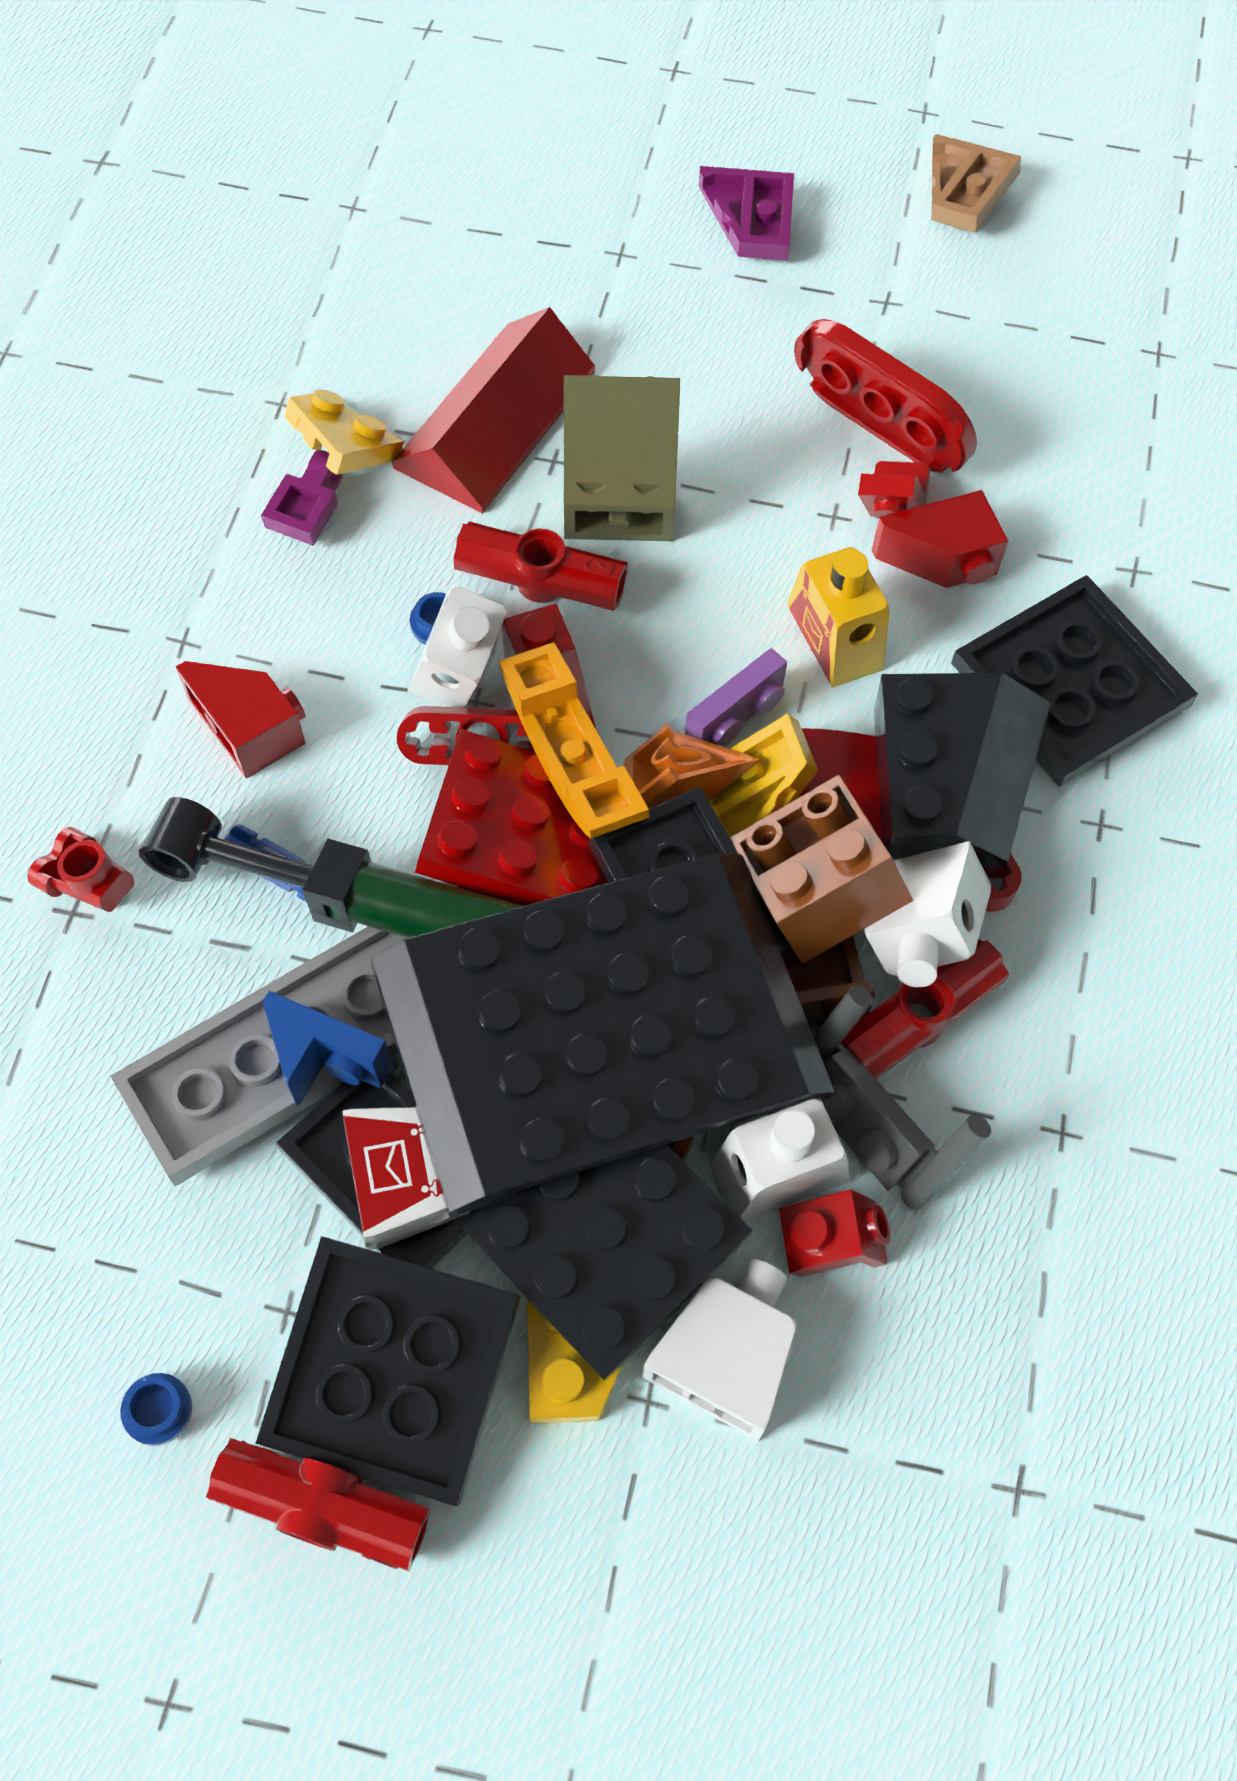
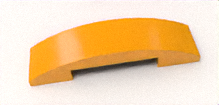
(568, 745)

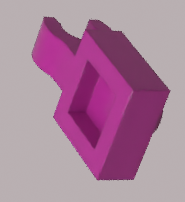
(305, 503)

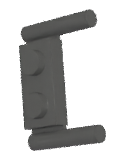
(876, 1124)

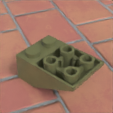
(620, 457)

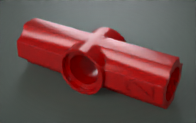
(540, 565)
(895, 1031)
(318, 1504)

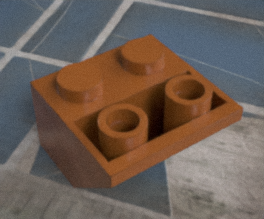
(821, 869)

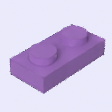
(750, 691)

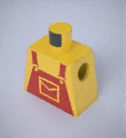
(841, 615)

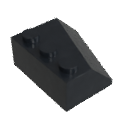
(955, 760)

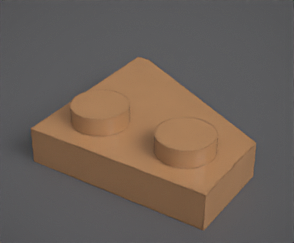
(968, 181)

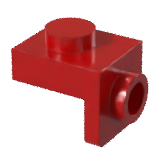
(894, 487)
(834, 1233)

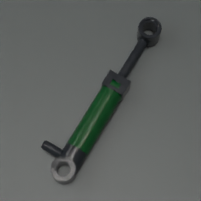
(338, 889)

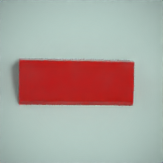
(496, 411)

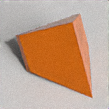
(678, 763)

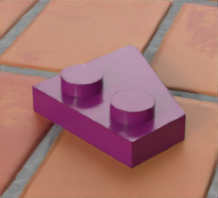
(751, 209)

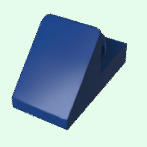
(312, 1039)

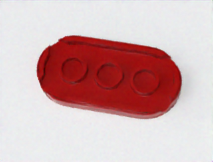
(885, 396)

